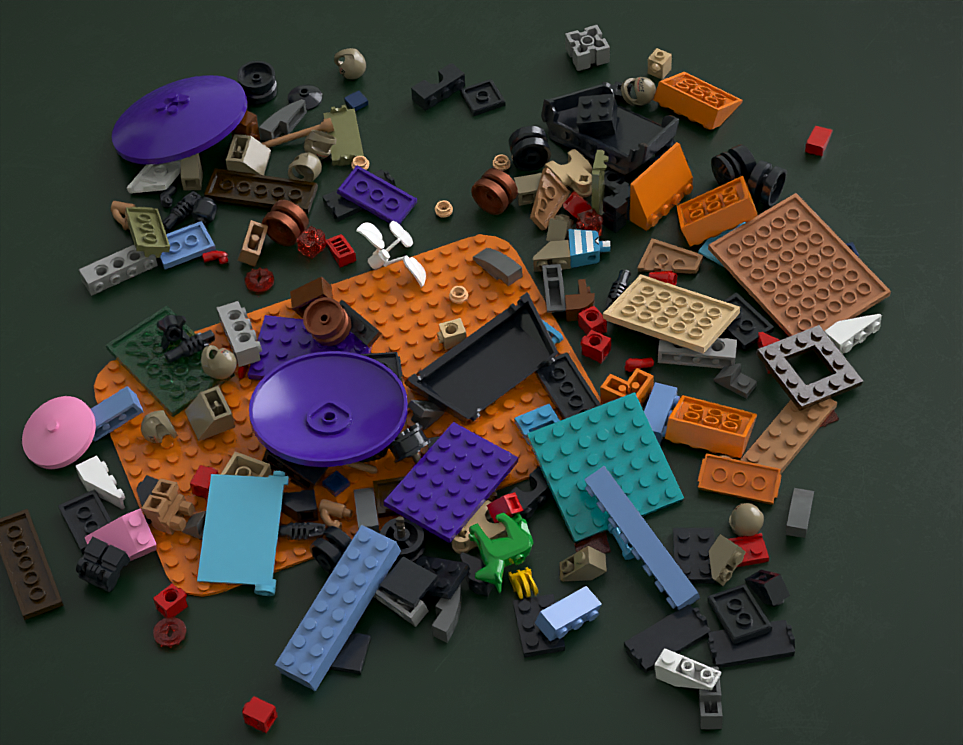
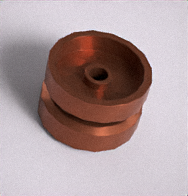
(494, 191)
(285, 222)
(327, 321)

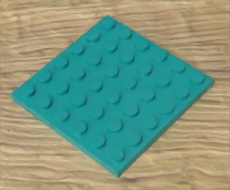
(611, 437)

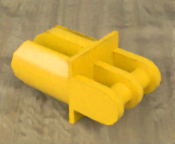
(522, 581)

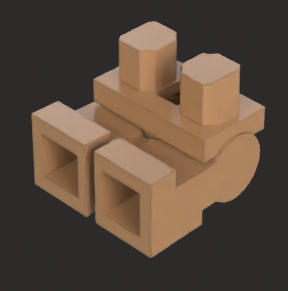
(167, 507)

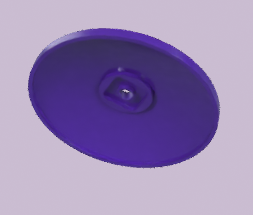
(179, 119)
(350, 388)

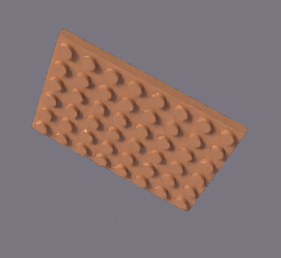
(798, 268)

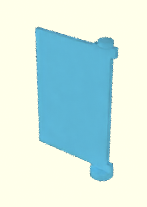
(242, 530)

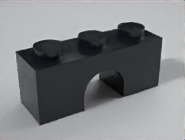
(428, 95)
(538, 497)

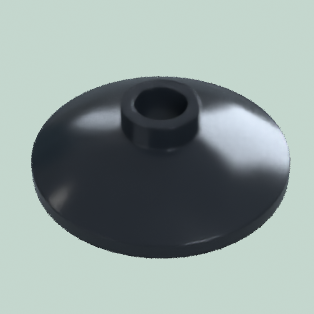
(309, 93)

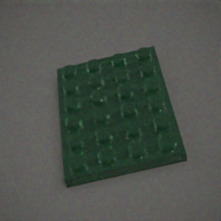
(144, 358)

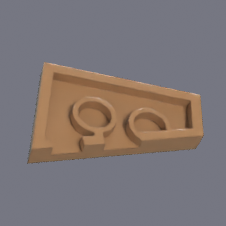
(548, 199)
(667, 257)

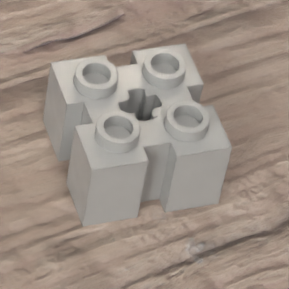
(587, 47)

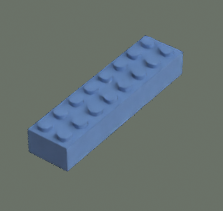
(338, 607)

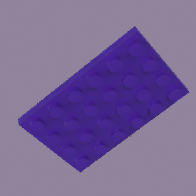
(287, 339)
(451, 482)

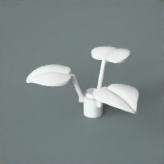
(381, 257)

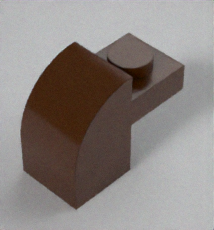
(579, 302)

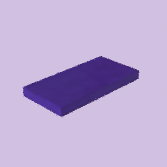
(376, 195)

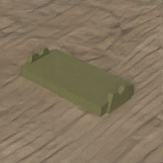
(347, 134)
(598, 181)
(147, 230)

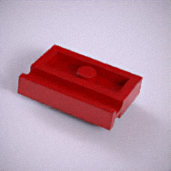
(754, 548)

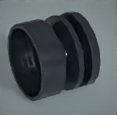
(733, 164)

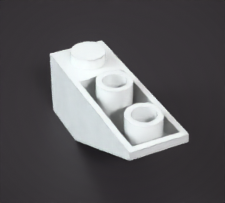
(853, 331)
(95, 476)
(684, 671)

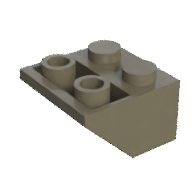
(247, 155)
(209, 414)

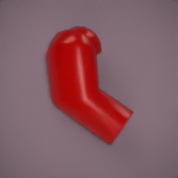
(213, 255)
(633, 363)

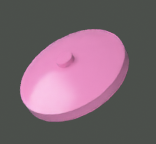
(58, 432)

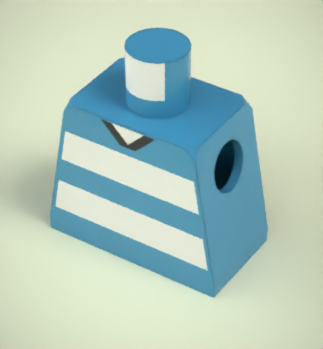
(585, 247)

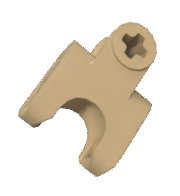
(574, 174)
(493, 530)

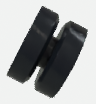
(258, 81)
(529, 148)
(766, 182)
(330, 548)

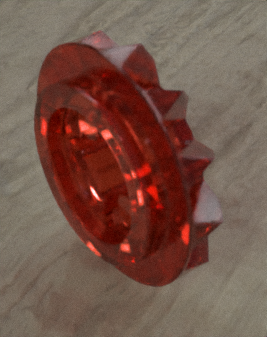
(265, 283)
(161, 629)

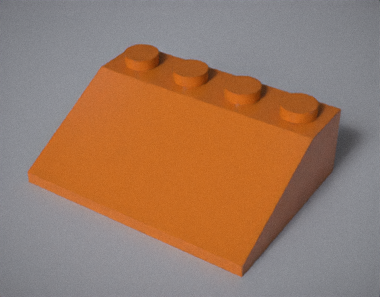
(696, 100)
(660, 188)
(716, 211)
(710, 426)

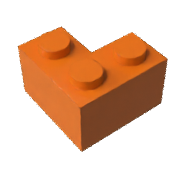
(615, 387)

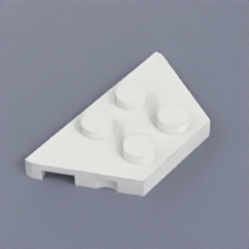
(155, 177)

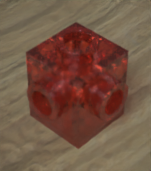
(590, 221)
(311, 242)

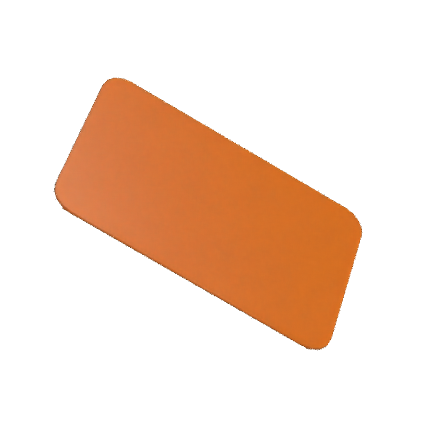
(409, 325)

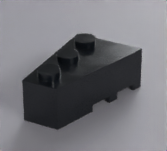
(301, 475)

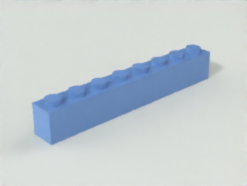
(641, 538)

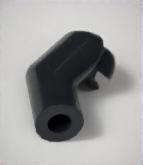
(165, 196)

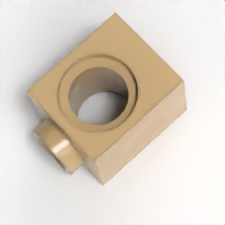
(659, 63)
(451, 333)

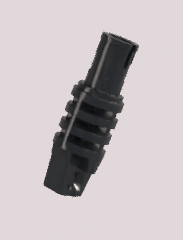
(181, 210)
(618, 287)
(190, 346)
(301, 531)

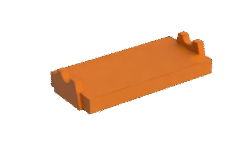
(739, 479)

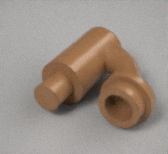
(118, 209)
(334, 509)

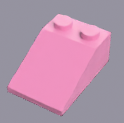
(128, 534)

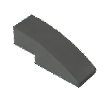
(283, 120)
(499, 265)
(553, 288)
(366, 508)
(799, 513)
(447, 616)
(710, 706)

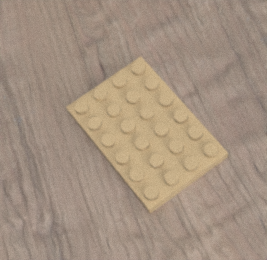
(671, 313)

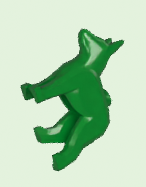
(501, 551)

